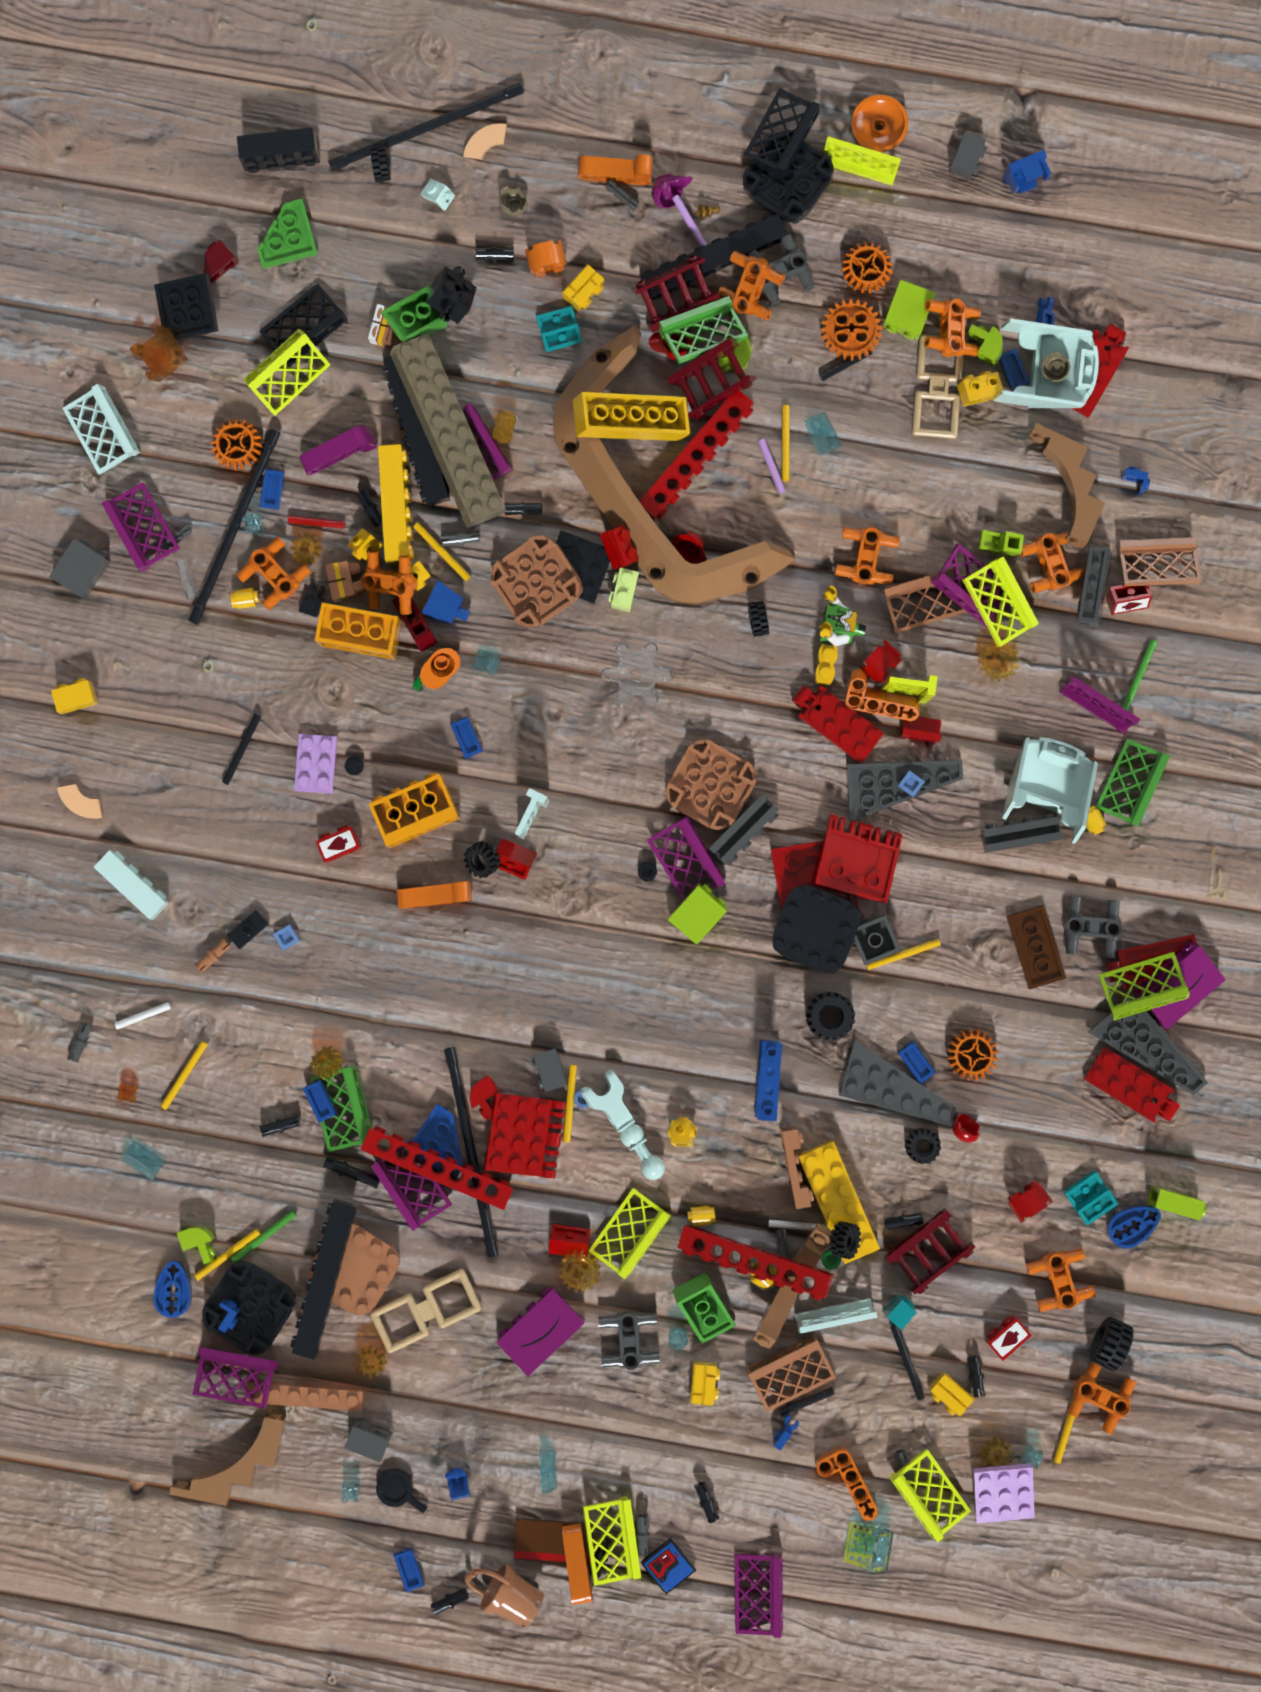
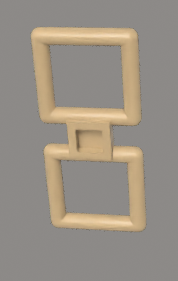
(937, 391)
(425, 1310)

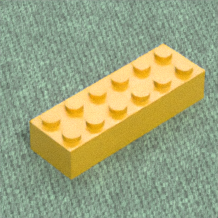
(631, 416)
(395, 502)
(836, 1193)

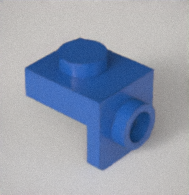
(1135, 475)
(230, 1319)
(458, 1483)

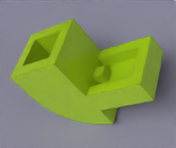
(991, 343)
(743, 354)
(1001, 543)
(200, 1237)

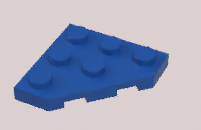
(441, 1135)

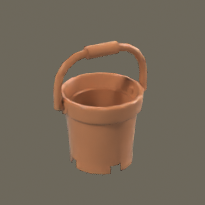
(507, 1595)

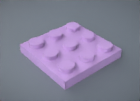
(1003, 1493)

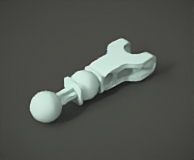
(621, 1119)

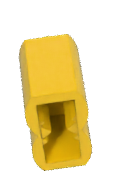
(825, 670)

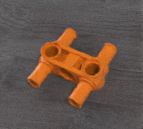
(751, 285)
(952, 328)
(867, 556)
(1052, 562)
(273, 573)
(389, 582)
(1060, 1280)
(1101, 1397)

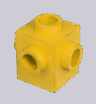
(362, 543)
(422, 574)
(682, 1132)

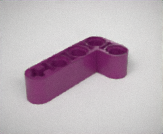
(344, 445)

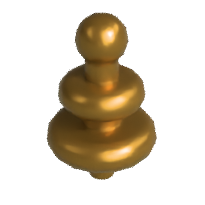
(706, 211)

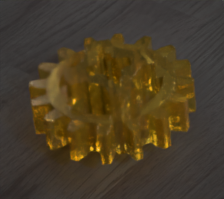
(1002, 668)
(583, 1264)

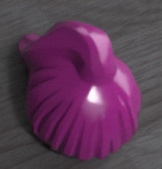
(667, 187)

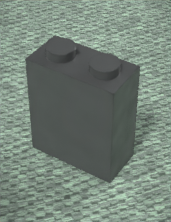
(80, 568)

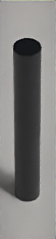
(842, 366)
(807, 1401)

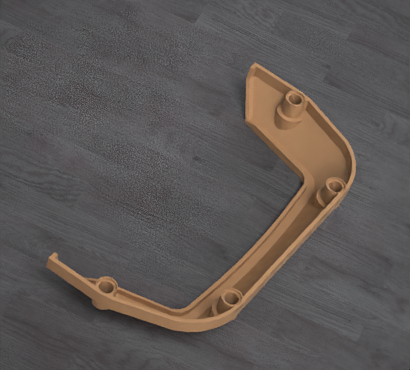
(618, 504)

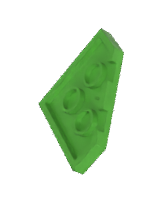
(288, 237)

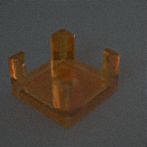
(160, 354)

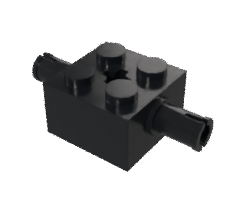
(451, 294)

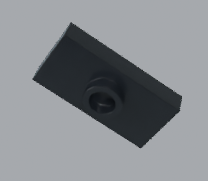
(248, 929)

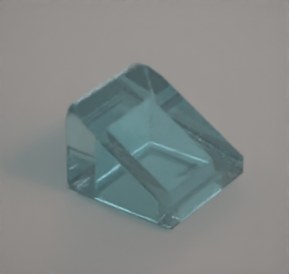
(486, 662)

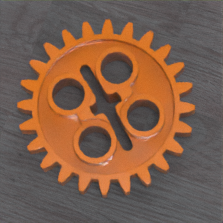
(852, 346)

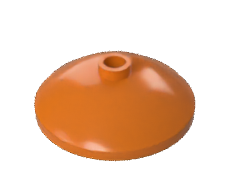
(882, 112)

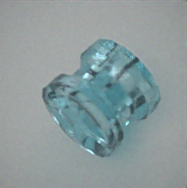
(252, 523)
(678, 1342)
(1032, 1456)
(350, 1492)

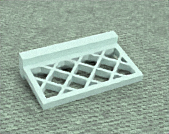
(112, 418)
(536, 800)
(835, 1315)

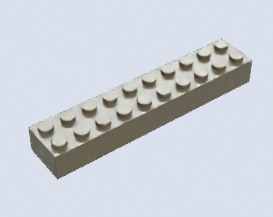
(447, 430)

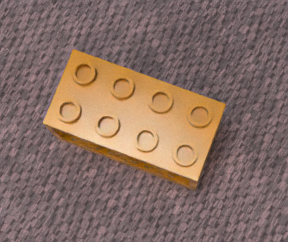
(358, 631)
(410, 823)

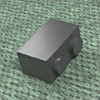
(967, 156)
(549, 1069)

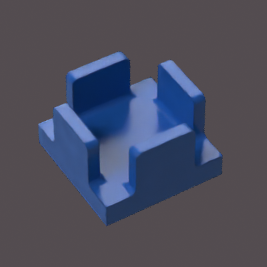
(1023, 173)

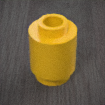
(244, 598)
(1095, 821)
(701, 1216)

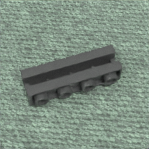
(1094, 586)
(743, 829)
(1021, 834)

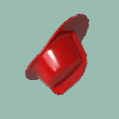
(660, 345)
(690, 547)

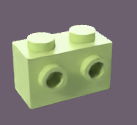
(624, 591)

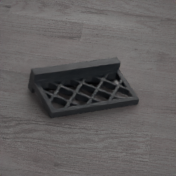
(798, 135)
(315, 334)

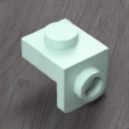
(438, 193)

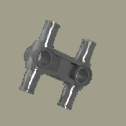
(785, 266)
(1092, 927)
(629, 1340)

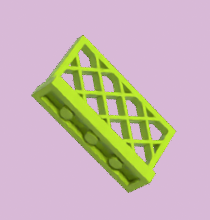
(1148, 1002)

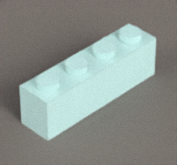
(131, 884)

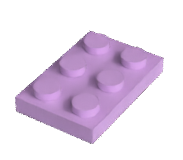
(315, 763)

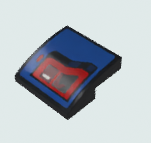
(668, 1566)

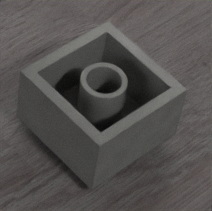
(875, 939)
(368, 1439)

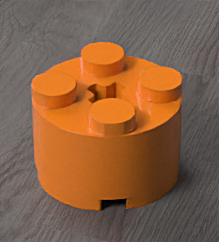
(546, 257)

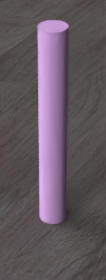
(689, 221)
(771, 465)

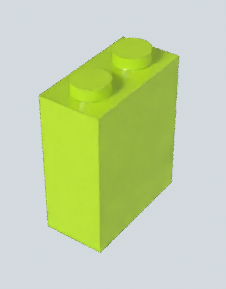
(908, 311)
(698, 913)
(1176, 1203)

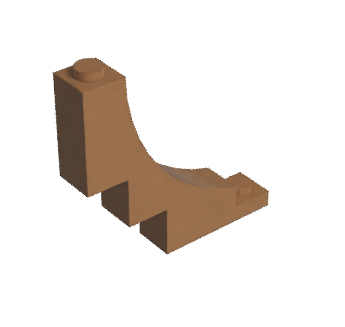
(1067, 458)
(783, 1300)
(218, 1485)

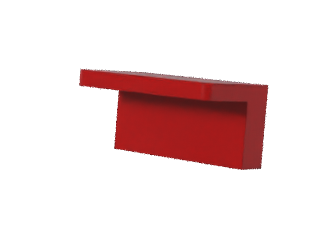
(922, 729)
(515, 858)
(567, 1239)

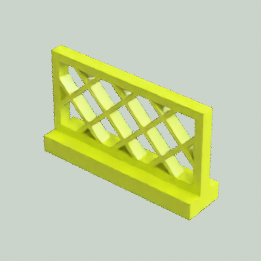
(862, 161)
(275, 361)
(1014, 596)
(923, 689)
(643, 1243)
(920, 1508)
(628, 1542)

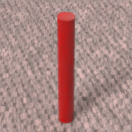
(316, 522)

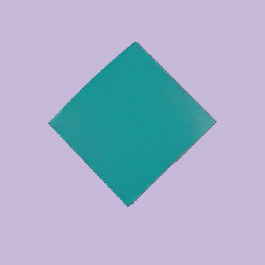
(559, 329)
(1090, 1197)

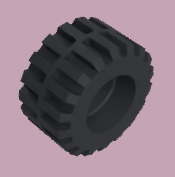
(844, 1006)
(1111, 1343)

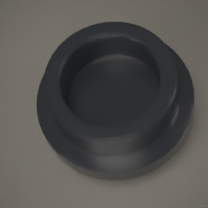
(354, 765)
(647, 871)

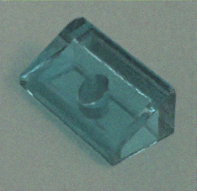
(822, 433)
(142, 1160)
(548, 1470)

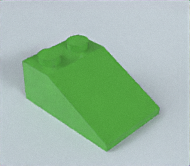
(413, 317)
(703, 1307)

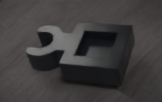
(312, 603)

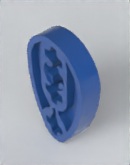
(1135, 1236)
(184, 1292)

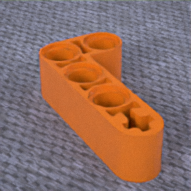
(619, 170)
(909, 704)
(434, 895)
(853, 1483)
(577, 1564)

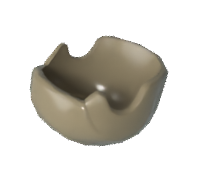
(512, 201)
(1055, 367)

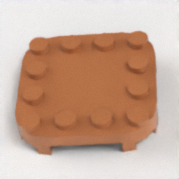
(536, 581)
(710, 785)
(365, 1271)

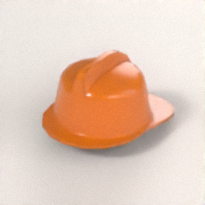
(439, 668)

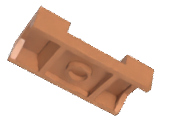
(800, 1193)

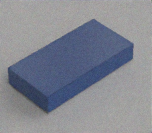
(1013, 370)
(272, 489)
(466, 737)
(916, 1062)
(320, 1101)
(409, 1569)

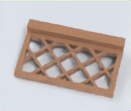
(1157, 549)
(914, 586)
(780, 1360)

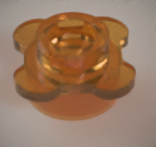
(122, 1096)

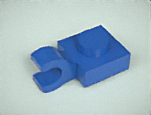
(1045, 313)
(782, 1436)

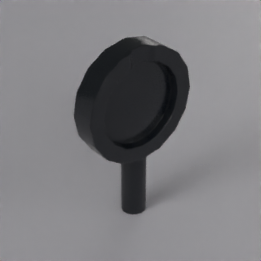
(395, 1489)

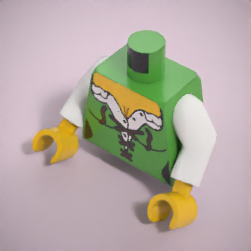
(838, 621)

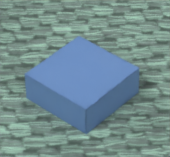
(911, 783)
(286, 937)

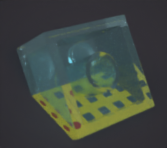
(868, 1546)

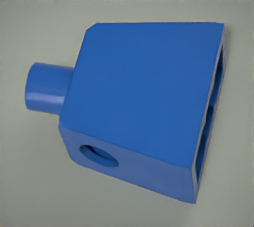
(445, 605)

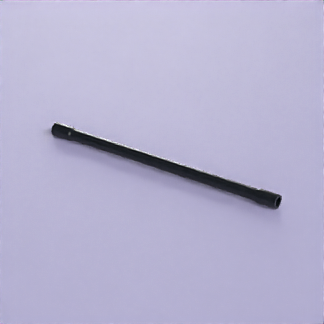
(508, 93)
(199, 607)
(452, 1063)

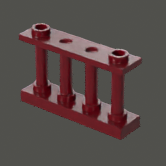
(690, 303)
(696, 368)
(911, 1243)

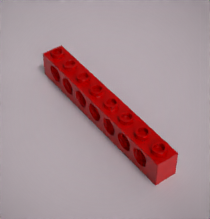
(736, 401)
(498, 1199)
(821, 1278)

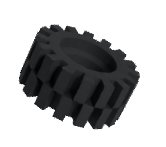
(380, 163)
(758, 618)
(489, 855)
(911, 1146)
(845, 1240)

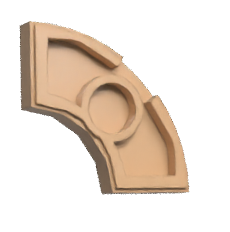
(485, 139)
(79, 803)

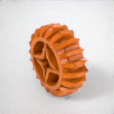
(873, 271)
(239, 438)
(971, 1063)

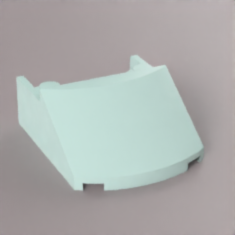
(1046, 339)
(1054, 778)

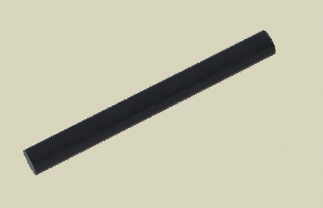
(241, 749)
(907, 1362)

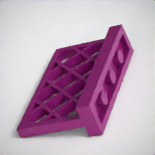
(489, 444)
(126, 534)
(956, 592)
(1098, 705)
(698, 847)
(398, 1196)
(232, 1360)
(775, 1598)

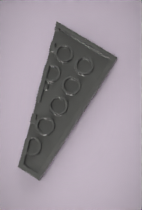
(875, 784)
(1149, 1045)
(883, 1085)

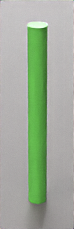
(1139, 674)
(264, 1236)

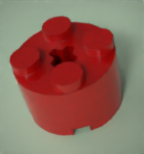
(880, 661)
(1030, 1201)

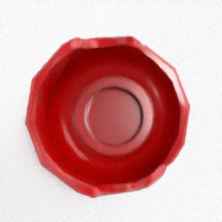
(965, 1128)

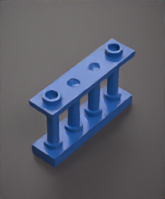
(768, 1080)

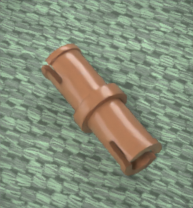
(212, 955)

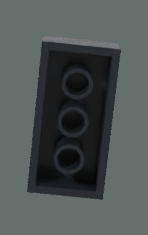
(278, 150)

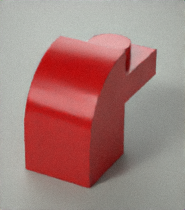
(480, 1093)

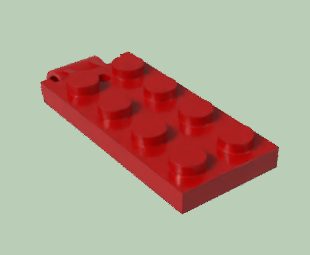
(1108, 364)
(837, 722)
(1145, 952)
(1131, 1086)

